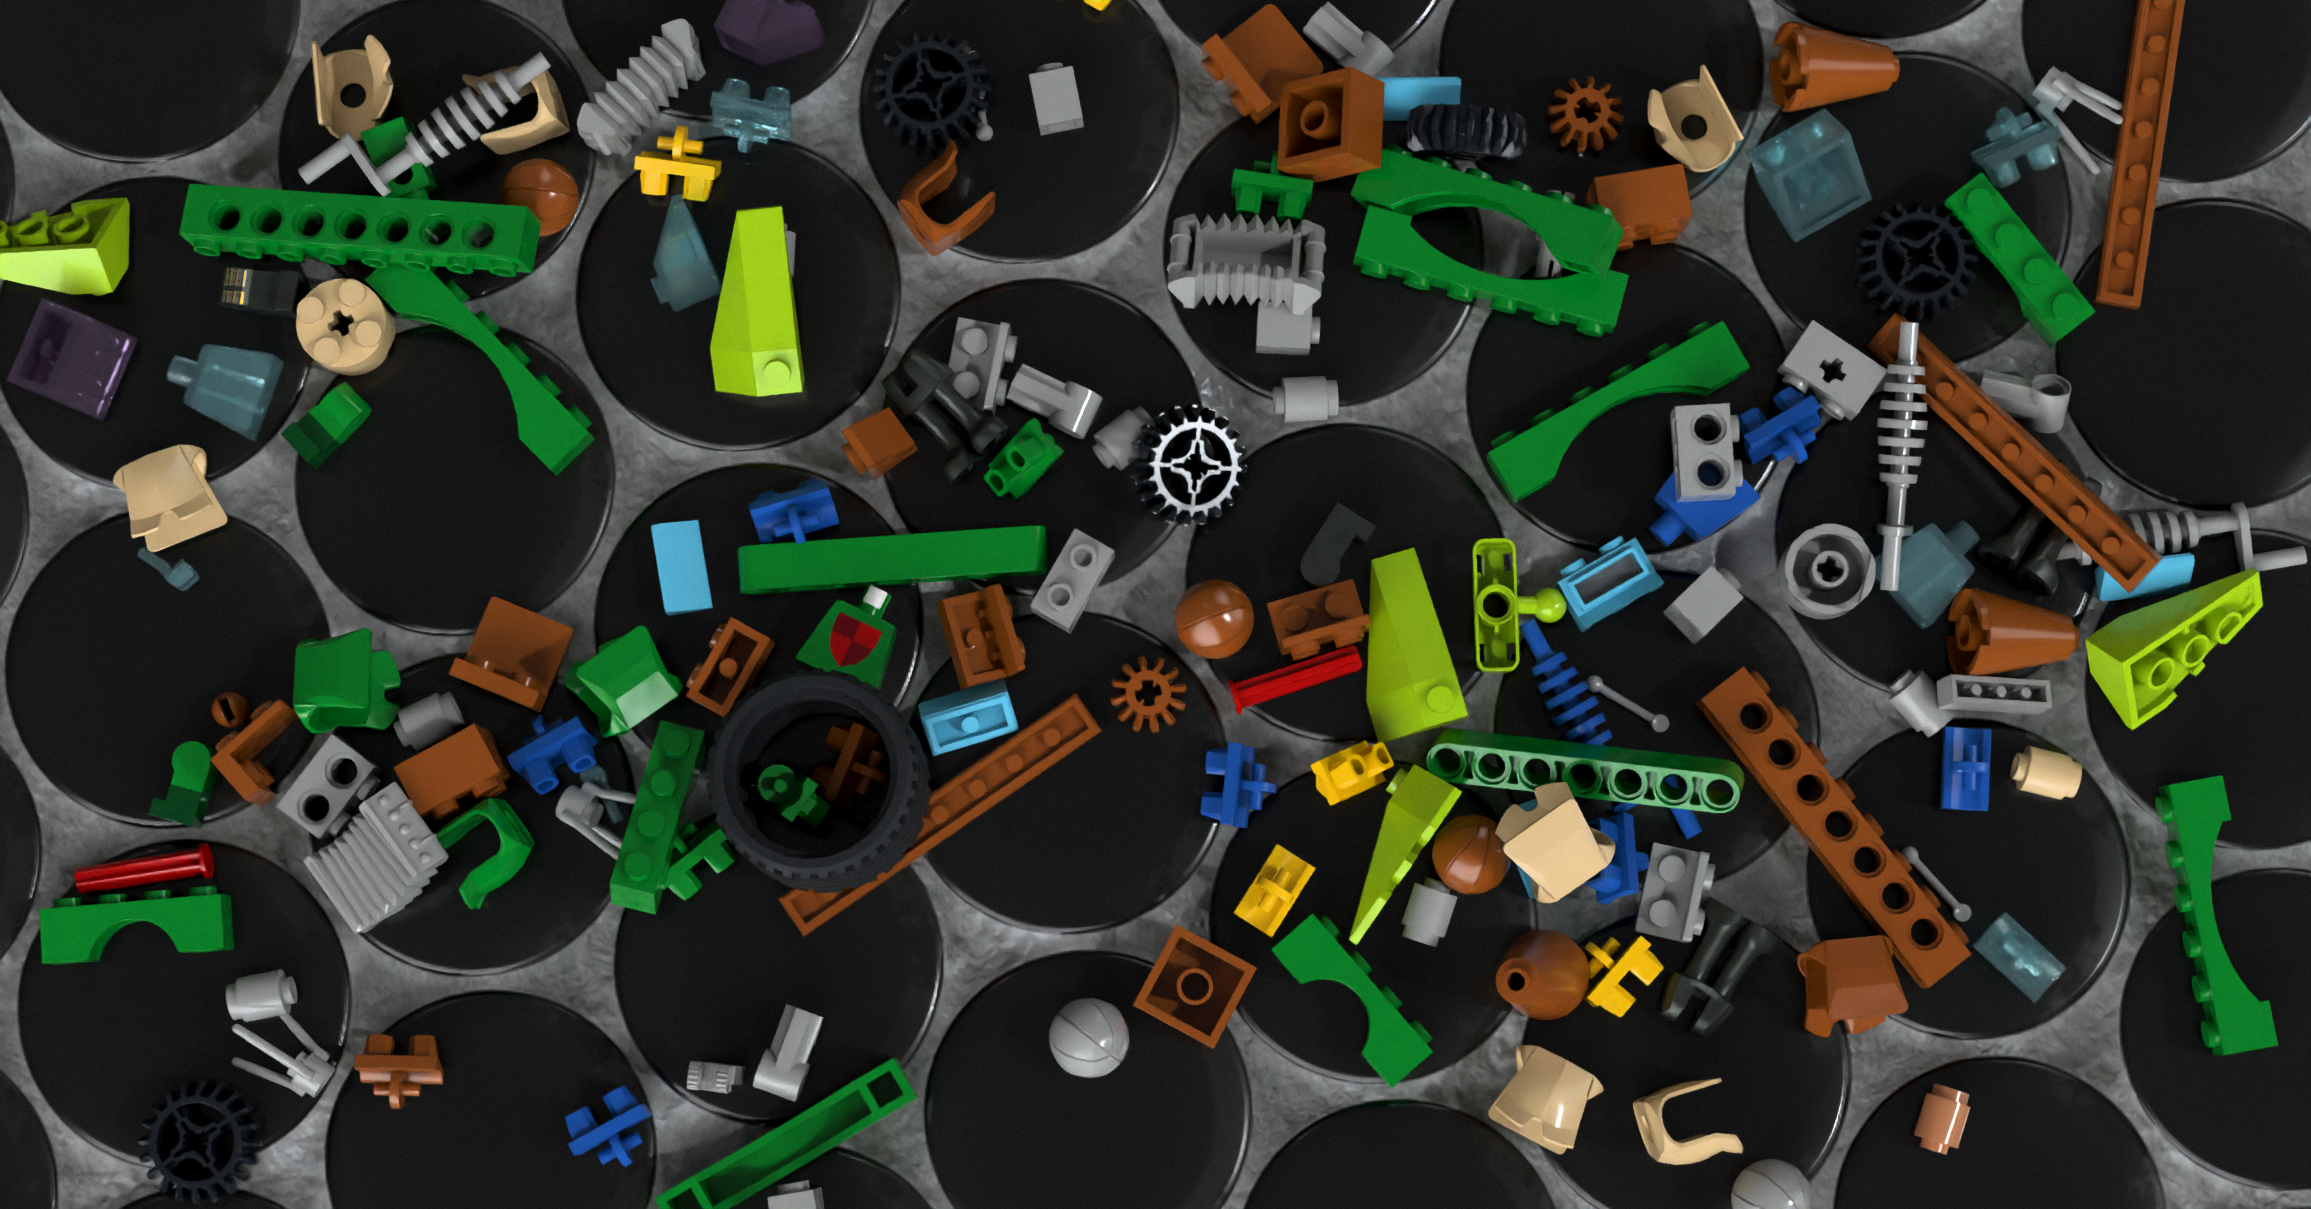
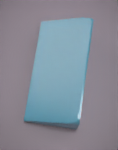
(1406, 93)
(681, 567)
(2168, 577)
(968, 717)

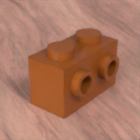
(730, 668)

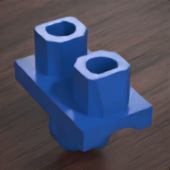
(1784, 433)
(793, 512)
(551, 747)
(1965, 769)
(1242, 785)
(1621, 874)
(588, 1134)

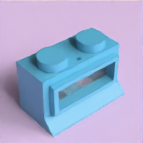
(1608, 582)

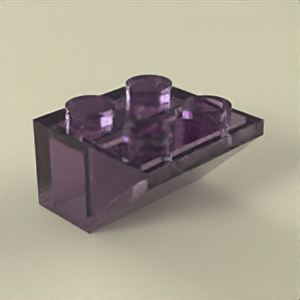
(768, 29)
(72, 359)

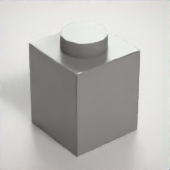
(1056, 98)
(1285, 332)

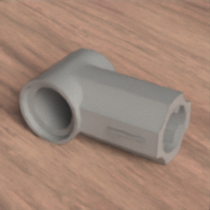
(1346, 42)
(2037, 401)
(1064, 405)
(785, 1063)

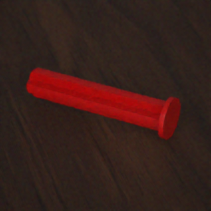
(1294, 677)
(145, 870)

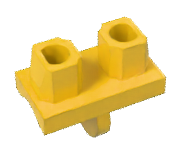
(697, 171)
(1351, 771)
(1274, 890)
(1634, 959)

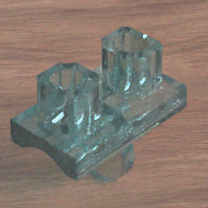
(751, 118)
(2034, 141)
(2019, 956)

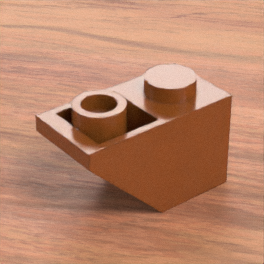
(877, 443)

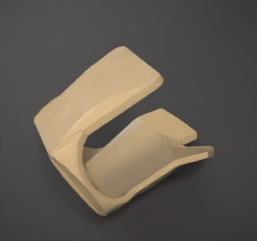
(349, 67)
(1696, 98)
(548, 123)
(169, 496)
(1554, 843)
(1545, 1098)
(1687, 1151)

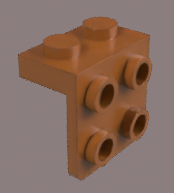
(1258, 60)

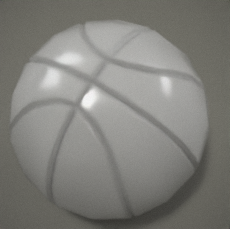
(1089, 1037)
(1771, 1186)

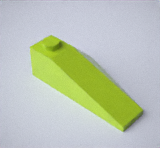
(69, 251)
(756, 323)
(2154, 648)
(1409, 664)
(1408, 823)

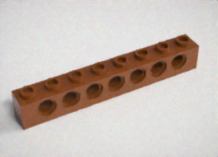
(1948, 941)

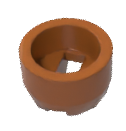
(238, 705)

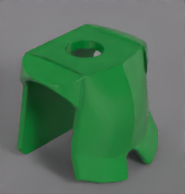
(623, 682)
(344, 683)
(500, 868)

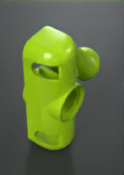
(1547, 605)

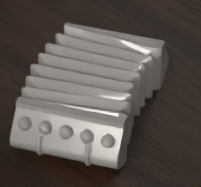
(641, 89)
(1246, 261)
(378, 860)

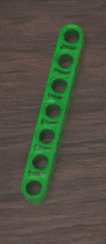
(893, 560)
(1604, 760)

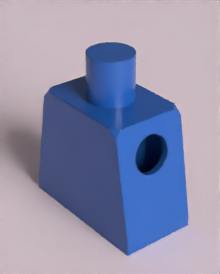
(1698, 517)

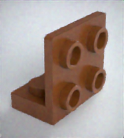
(1318, 619)
(515, 654)
(237, 750)

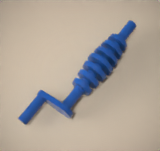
(1575, 711)

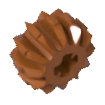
(1580, 129)
(1135, 687)

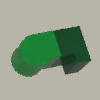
(327, 424)
(189, 787)

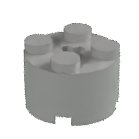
(1848, 558)

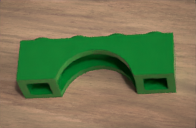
(2042, 288)
(653, 824)
(81, 931)
(1391, 1043)

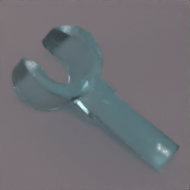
(180, 575)
(599, 776)

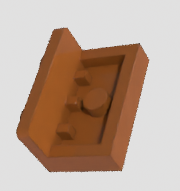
(981, 636)

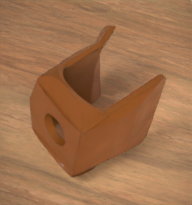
(926, 185)
(1850, 983)

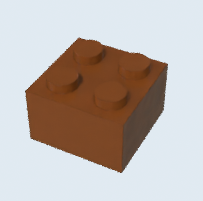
(1331, 125)
(1645, 203)
(454, 774)
(1194, 986)

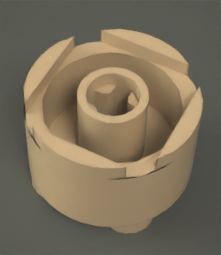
(322, 316)

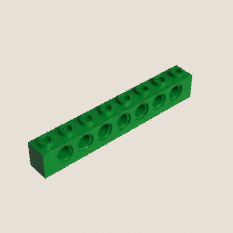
(213, 208)

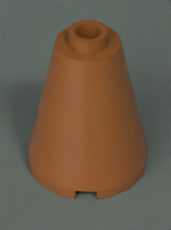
(1827, 67)
(2005, 634)
(1544, 975)

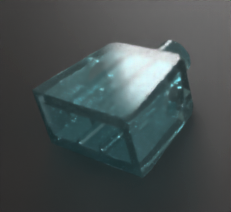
(229, 385)
(1932, 570)

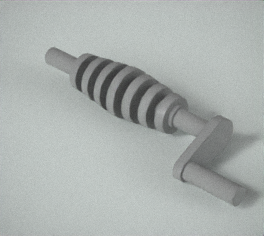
(433, 138)
(1898, 478)
(2190, 531)

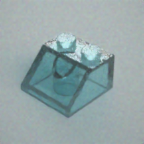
(1810, 174)

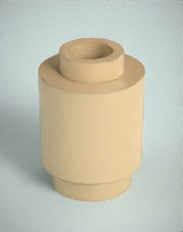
(2046, 773)

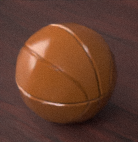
(545, 189)
(1214, 619)
(1470, 855)

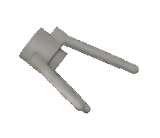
(2058, 91)
(582, 811)
(308, 1071)

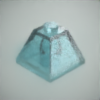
(683, 261)

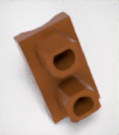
(855, 767)
(399, 1074)

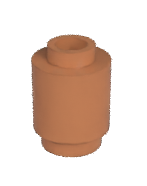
(1942, 1119)

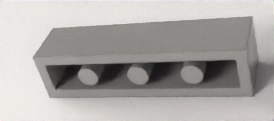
(1994, 694)

